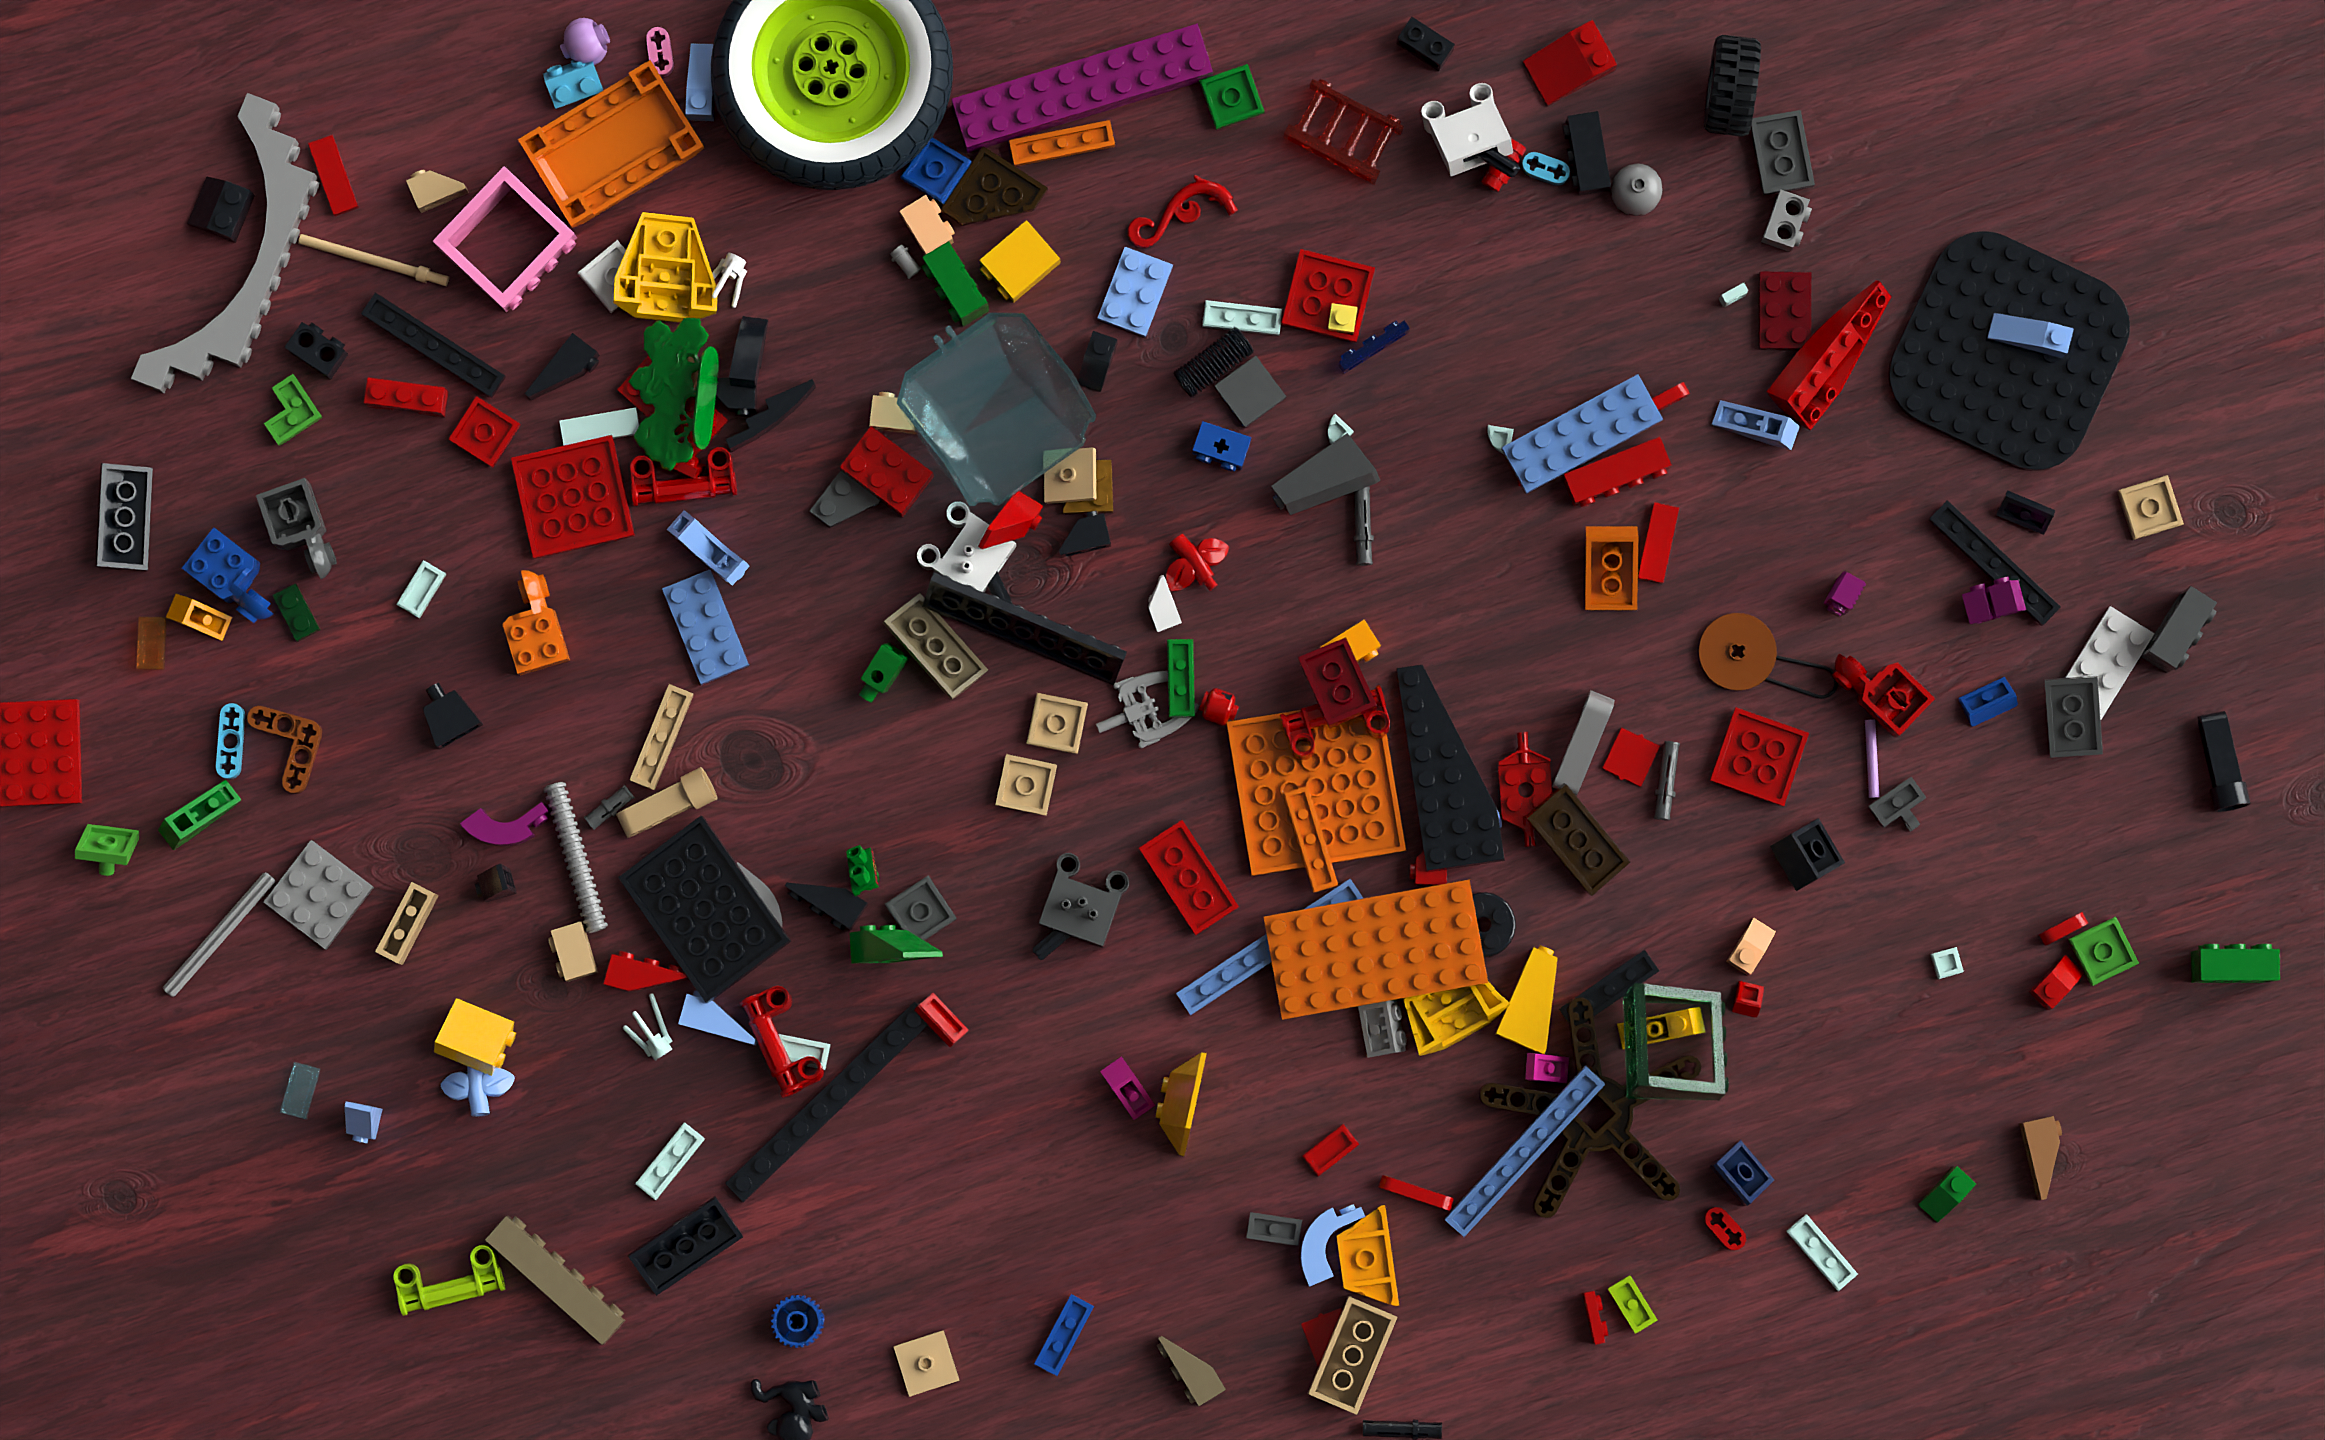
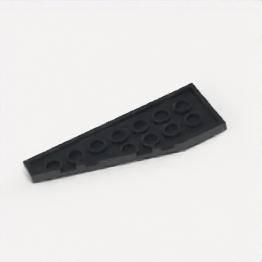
(1452, 801)

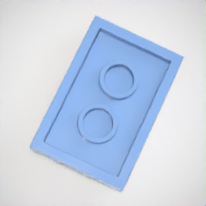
(1135, 292)

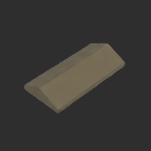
(935, 647)

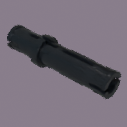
(1402, 1429)

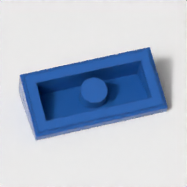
(1988, 701)

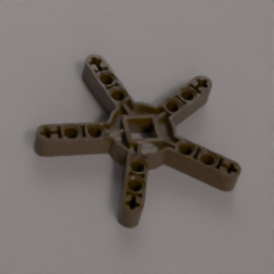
(1611, 1134)

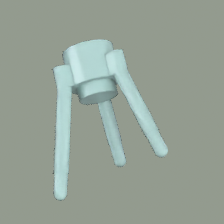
(657, 1045)

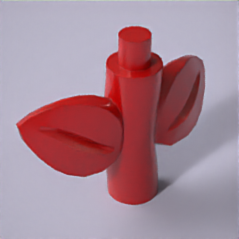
(1194, 562)

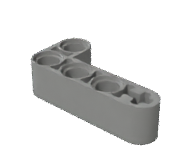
(1584, 741)

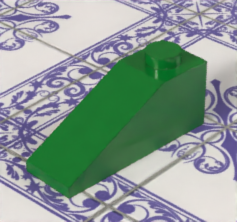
(198, 814)

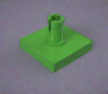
(107, 846)

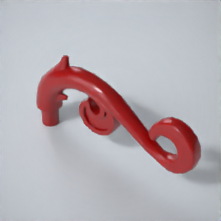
(1201, 186)

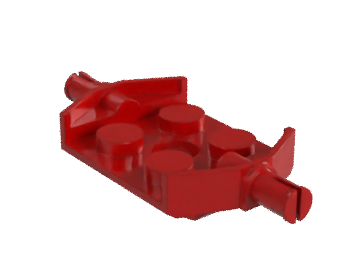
(1520, 768)

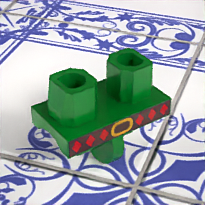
(862, 869)

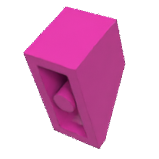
(1127, 1088)

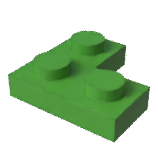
(298, 411)

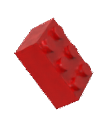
(887, 471)

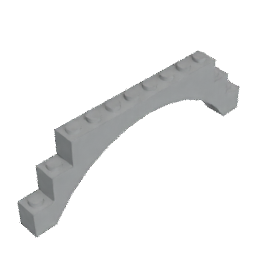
(232, 331)

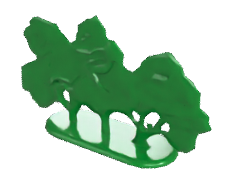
(669, 385)

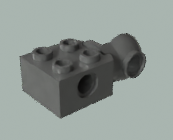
(296, 521)

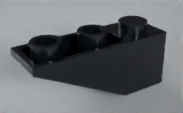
(836, 902)

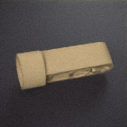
(692, 791)

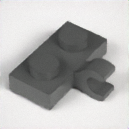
(1898, 804)

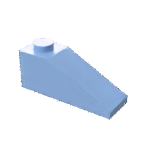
(699, 87)
(2031, 334)
(1756, 424)
(712, 1019)
(362, 1121)

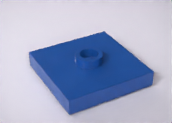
(936, 170)

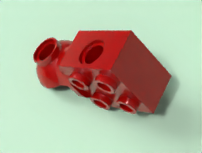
(1889, 697)

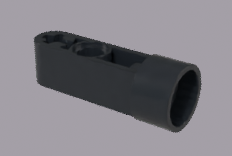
(2227, 789)

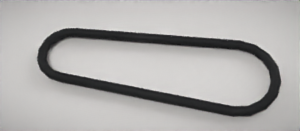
(1801, 690)

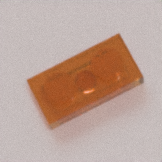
(151, 643)

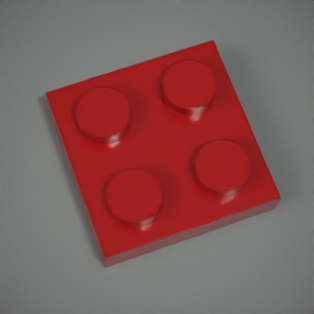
(484, 432)

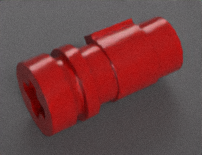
(1494, 178)

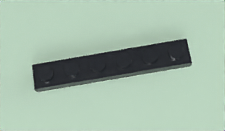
(433, 345)
(1992, 560)

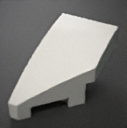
(1163, 607)

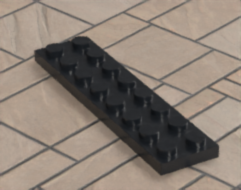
(1024, 628)

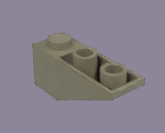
(1198, 1375)

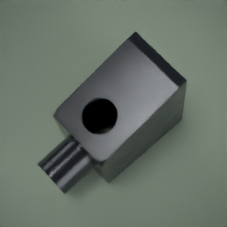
(448, 716)

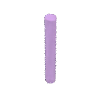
(1872, 764)

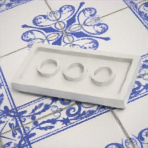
(2111, 654)

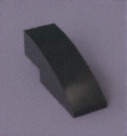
(748, 352)

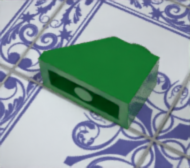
(1947, 1193)

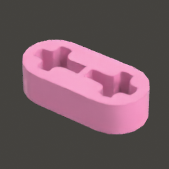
(666, 50)

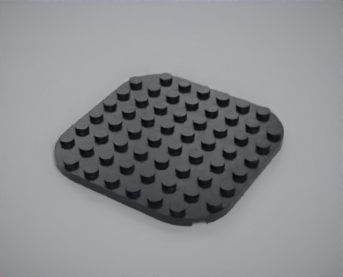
(1993, 393)

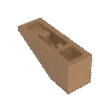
(2041, 1148)

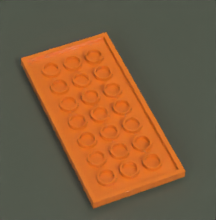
(1375, 949)

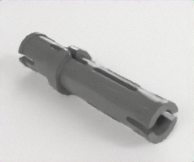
(1363, 527)
(1662, 811)

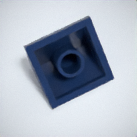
(1742, 1173)

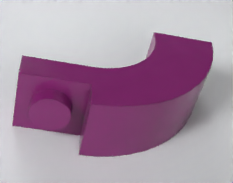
(505, 834)

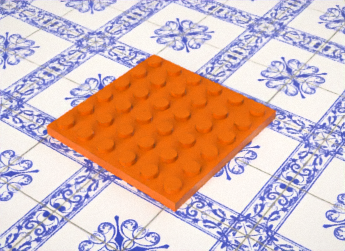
(1347, 781)

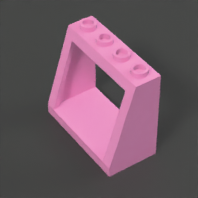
(475, 212)

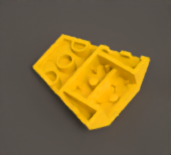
(1452, 1015)

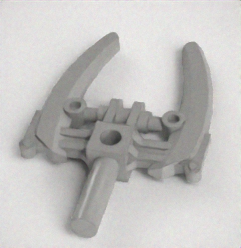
(1136, 712)

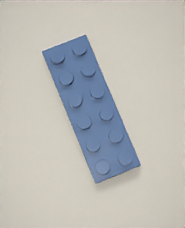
(1582, 433)

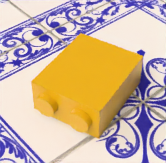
(1019, 262)
(475, 1037)

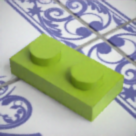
(1632, 1304)

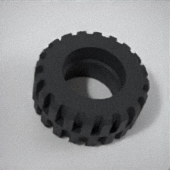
(1732, 85)

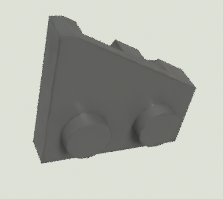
(843, 500)

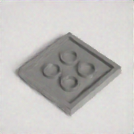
(318, 894)

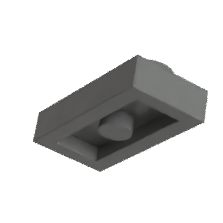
(1274, 1228)

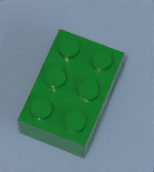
(2235, 964)

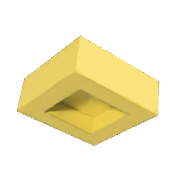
(1342, 318)

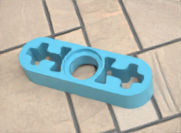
(238, 722)

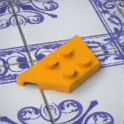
(1368, 1258)

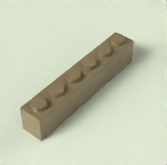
(556, 1280)

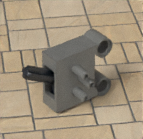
(1077, 909)

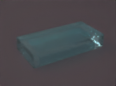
(300, 1090)

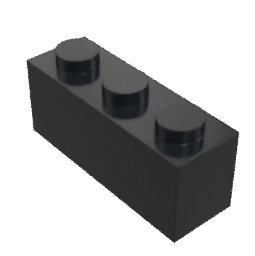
(1587, 153)

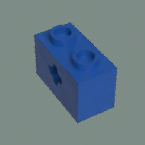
(1213, 435)

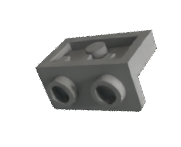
(1382, 1028)

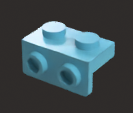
(572, 82)

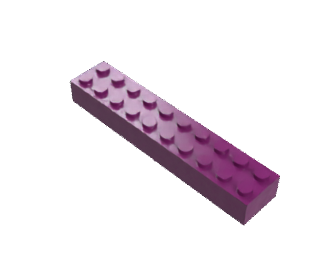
(1082, 88)

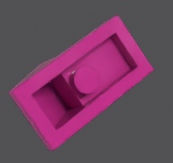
(1547, 1068)

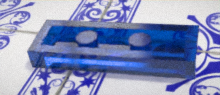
(1373, 345)

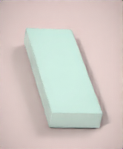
(1244, 317)
(614, 423)
(670, 1161)
(1821, 1252)

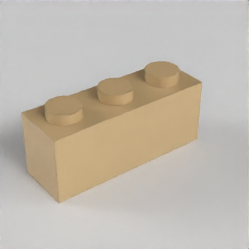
(406, 923)

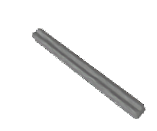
(219, 934)

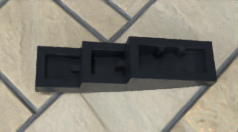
(779, 409)

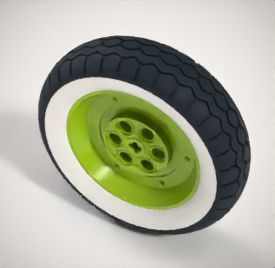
(821, 137)

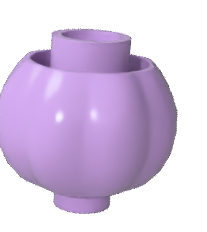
(585, 41)

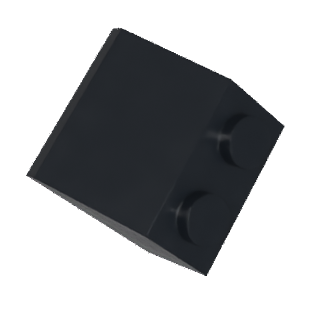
(221, 208)
(1807, 854)

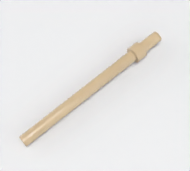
(421, 273)

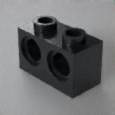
(1425, 44)
(313, 354)

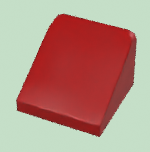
(1748, 999)

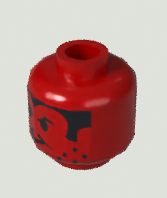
(1218, 706)

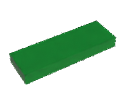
(1180, 678)

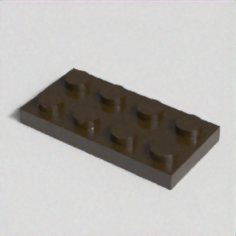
(1577, 839)

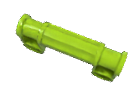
(452, 1290)

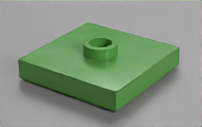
(2103, 951)

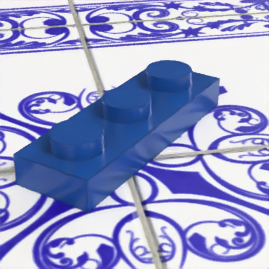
(1064, 1335)

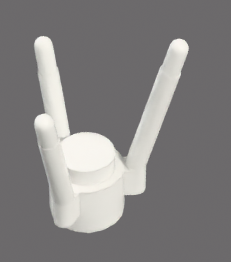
(730, 268)

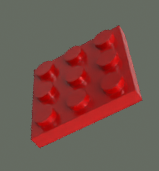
(1318, 284)
(1759, 757)

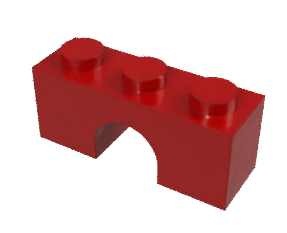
(408, 396)

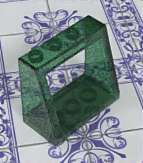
(1638, 1081)

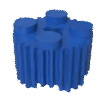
(812, 1319)

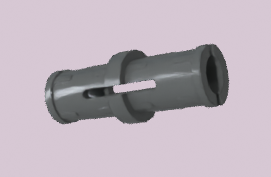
(609, 807)

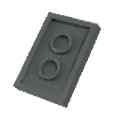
(1782, 152)
(2073, 716)

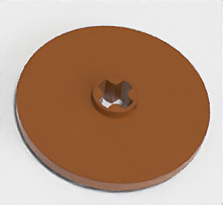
(1731, 671)

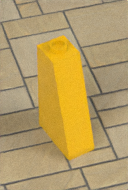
(1530, 1006)

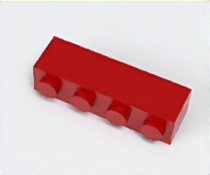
(1617, 471)

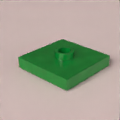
(1231, 97)

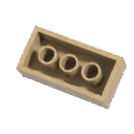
(1352, 1355)

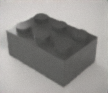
(2180, 630)

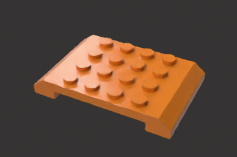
(612, 145)

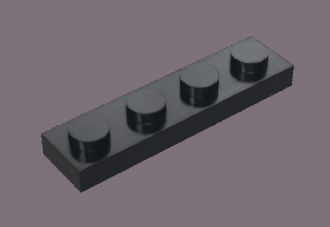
(1614, 985)

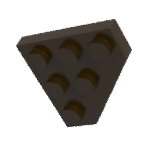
(992, 191)

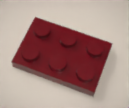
(1784, 310)
(1337, 682)

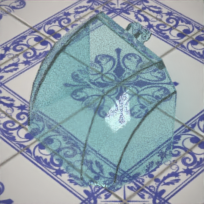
(995, 407)

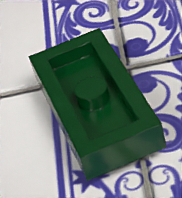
(296, 612)

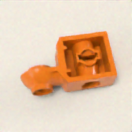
(536, 633)

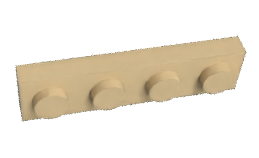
(661, 737)

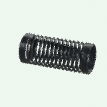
(1240, 343)

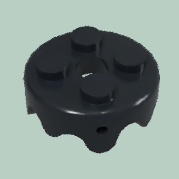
(1501, 919)

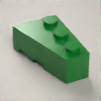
(954, 284)

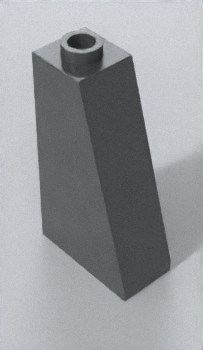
(1326, 476)

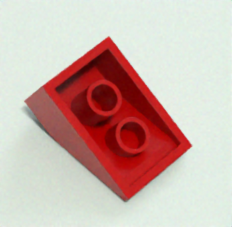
(1570, 63)

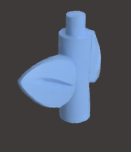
(476, 1087)

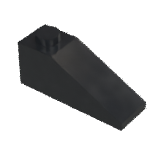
(566, 366)
(495, 883)

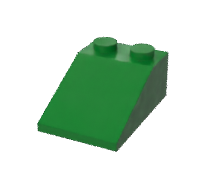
(888, 946)

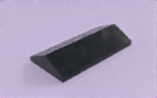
(124, 517)
(685, 1245)

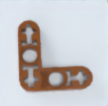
(296, 734)

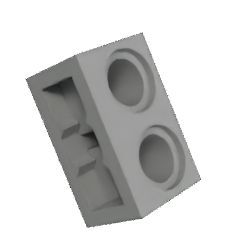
(1781, 219)

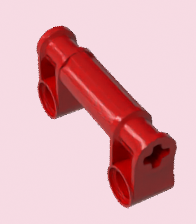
(683, 488)
(1299, 724)
(771, 1044)

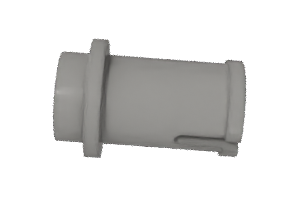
(905, 261)

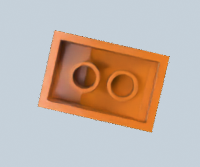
(1611, 567)

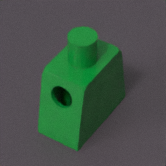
(888, 661)

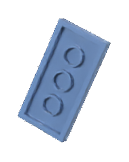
(705, 627)

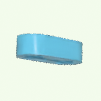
(1543, 174)

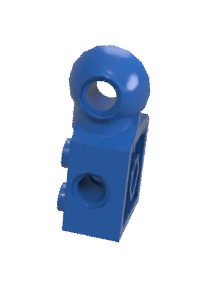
(228, 574)

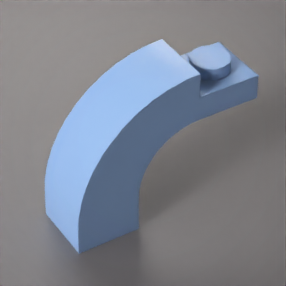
(708, 548)
(1314, 1242)

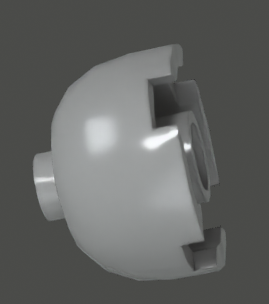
(1639, 199)

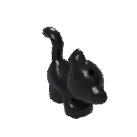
(801, 1396)

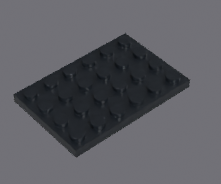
(704, 909)

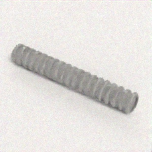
(575, 857)

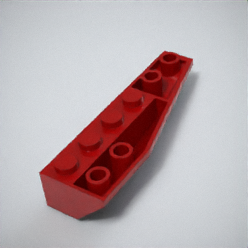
(1828, 357)

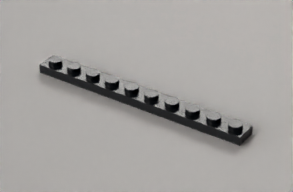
(827, 1103)

